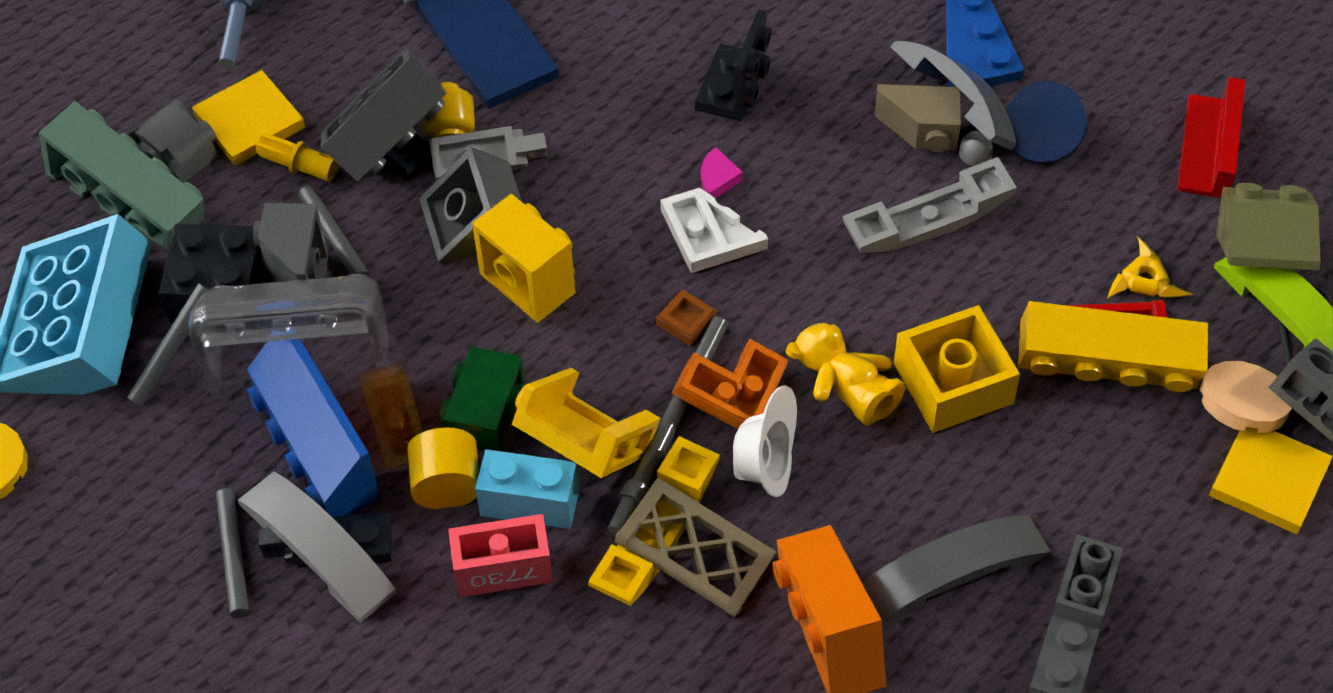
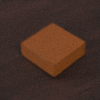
(686, 317)

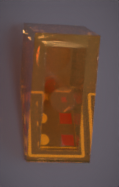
(391, 411)

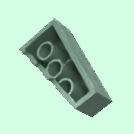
(118, 174)

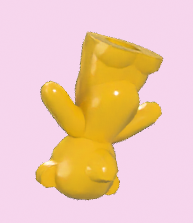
(851, 374)

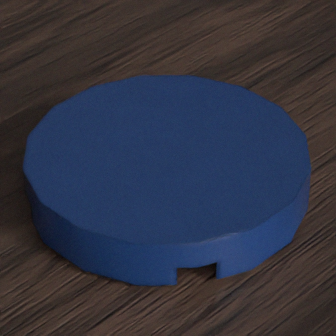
(1047, 122)

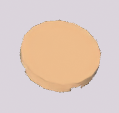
(1240, 397)

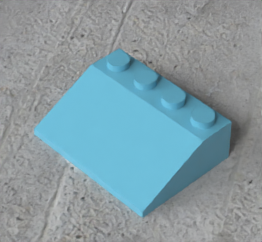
(72, 309)

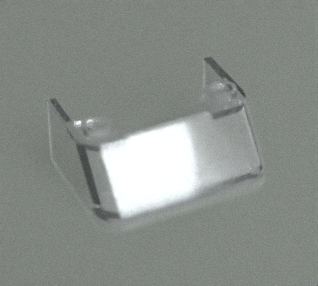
(285, 313)

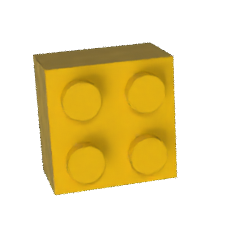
(525, 257)
(956, 368)

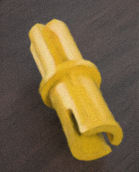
(297, 157)

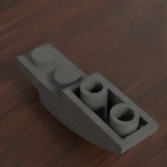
(1076, 617)

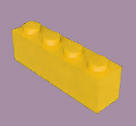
(1113, 346)

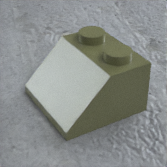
(1269, 227)

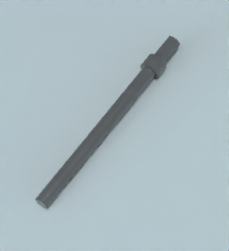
(637, 487)

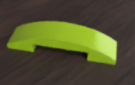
(1286, 297)

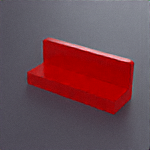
(1211, 141)

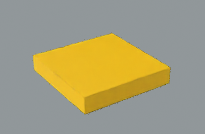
(247, 112)
(1271, 477)

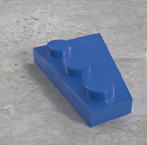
(981, 42)

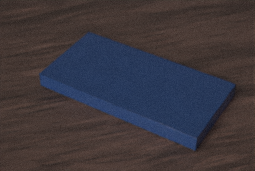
(490, 47)

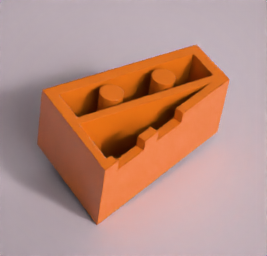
(832, 610)

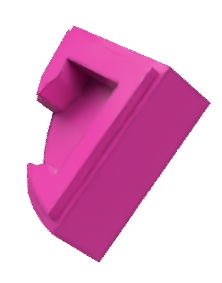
(719, 173)

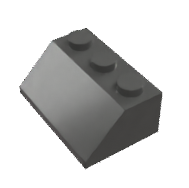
(383, 116)

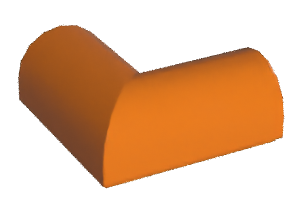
(728, 394)

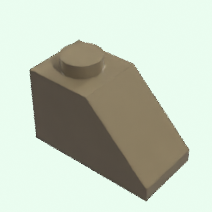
(921, 114)

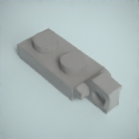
(499, 142)

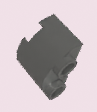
(177, 140)

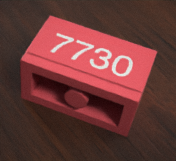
(500, 555)

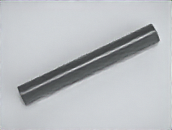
(334, 234)
(166, 350)
(232, 553)

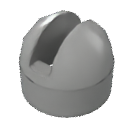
(975, 148)

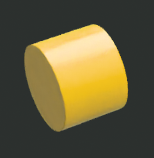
(443, 468)

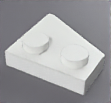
(708, 231)

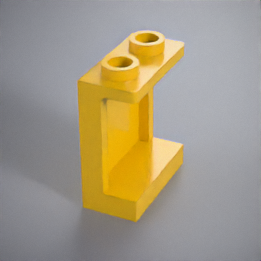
(578, 430)

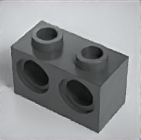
(1308, 386)

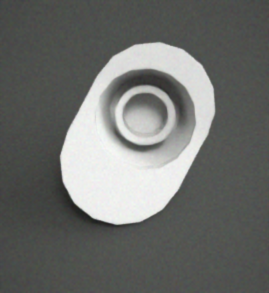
(765, 443)

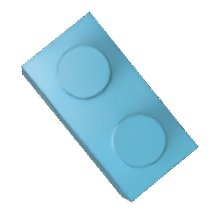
(527, 486)

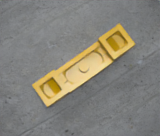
(624, 573)

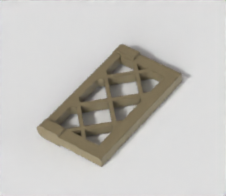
(694, 511)

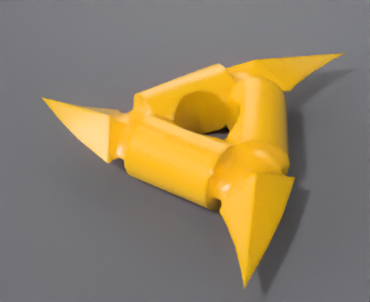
(1150, 263)

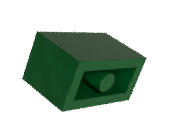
(484, 396)

